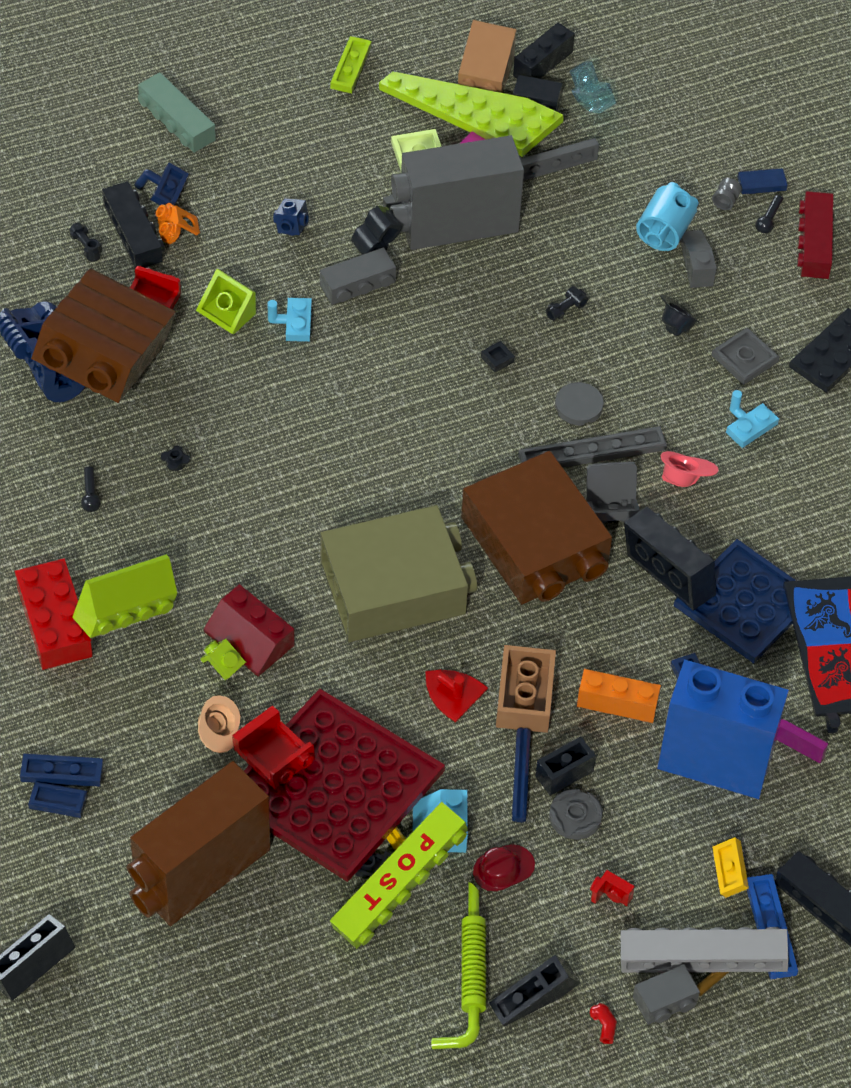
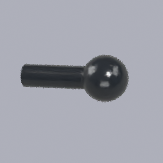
(765, 223)
(90, 501)

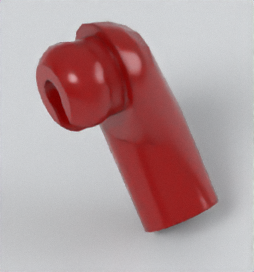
(604, 1015)

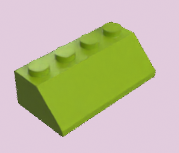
(126, 596)

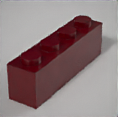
(816, 235)

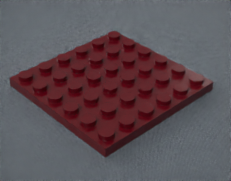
(352, 790)

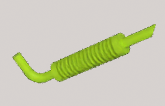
(472, 973)

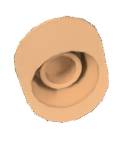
(218, 723)

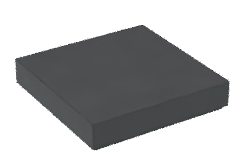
(745, 356)

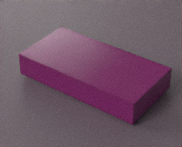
(802, 741)

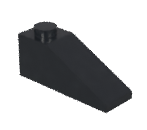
(535, 990)

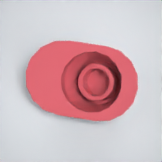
(685, 470)

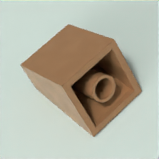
(488, 57)

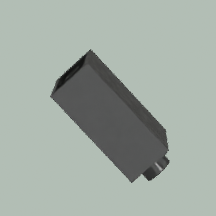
(459, 192)

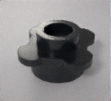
(178, 463)

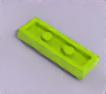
(350, 64)

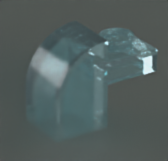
(588, 91)

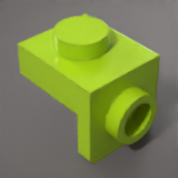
(223, 658)

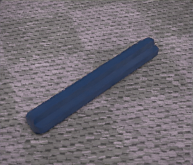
(521, 775)

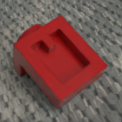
(615, 887)

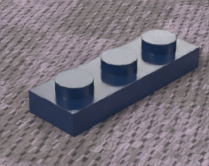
(61, 770)

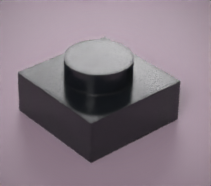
(497, 356)

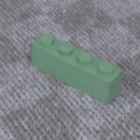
(176, 112)

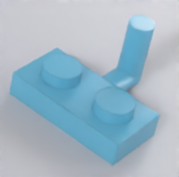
(296, 320)
(751, 424)

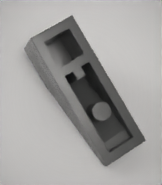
(698, 259)

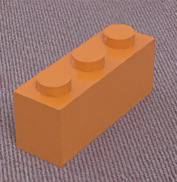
(618, 695)

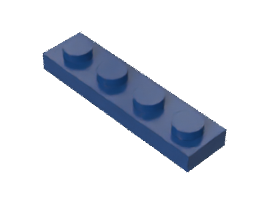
(768, 913)

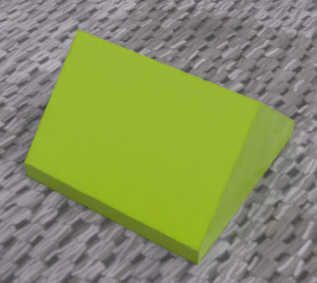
(227, 302)

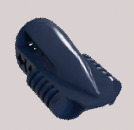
(21, 331)

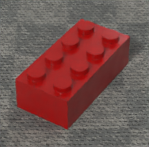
(49, 609)

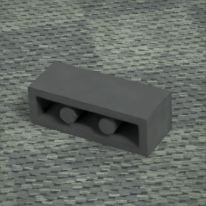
(357, 276)

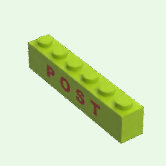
(399, 875)

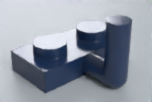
(168, 184)

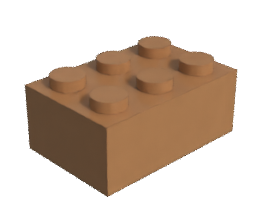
(526, 688)

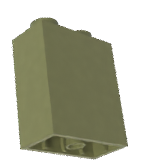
(396, 572)

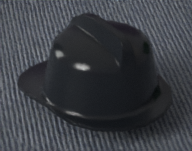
(676, 317)

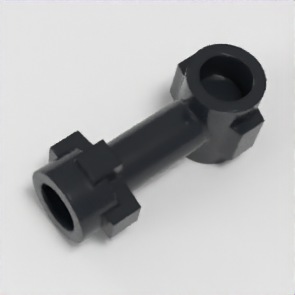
(92, 246)
(573, 297)

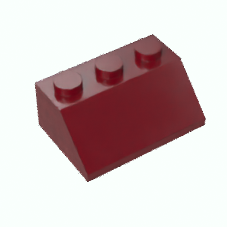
(251, 629)

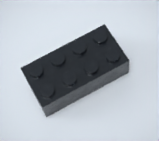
(670, 558)

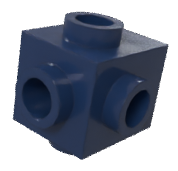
(291, 216)

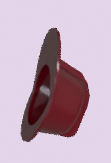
(503, 867)

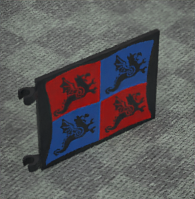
(823, 635)

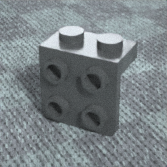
(612, 490)

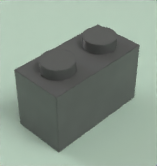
(666, 995)

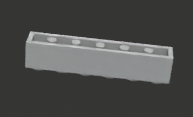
(704, 950)

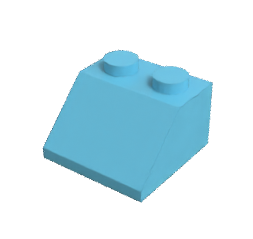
(454, 799)

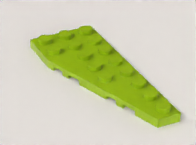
(476, 109)

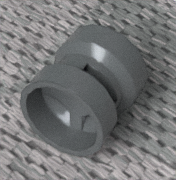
(726, 195)

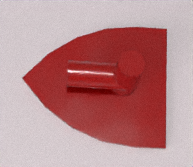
(453, 691)

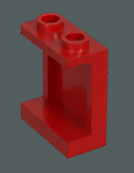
(157, 286)
(272, 748)

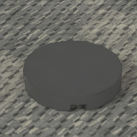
(579, 403)
(575, 814)

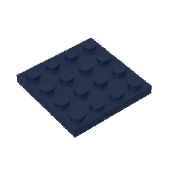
(748, 602)

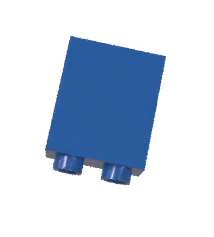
(721, 728)

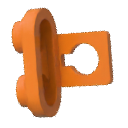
(171, 220)

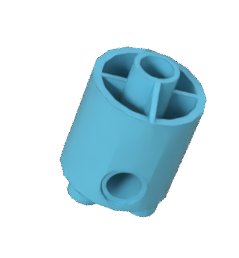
(667, 217)

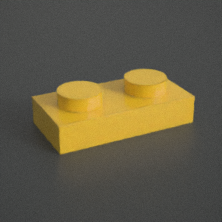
(730, 867)

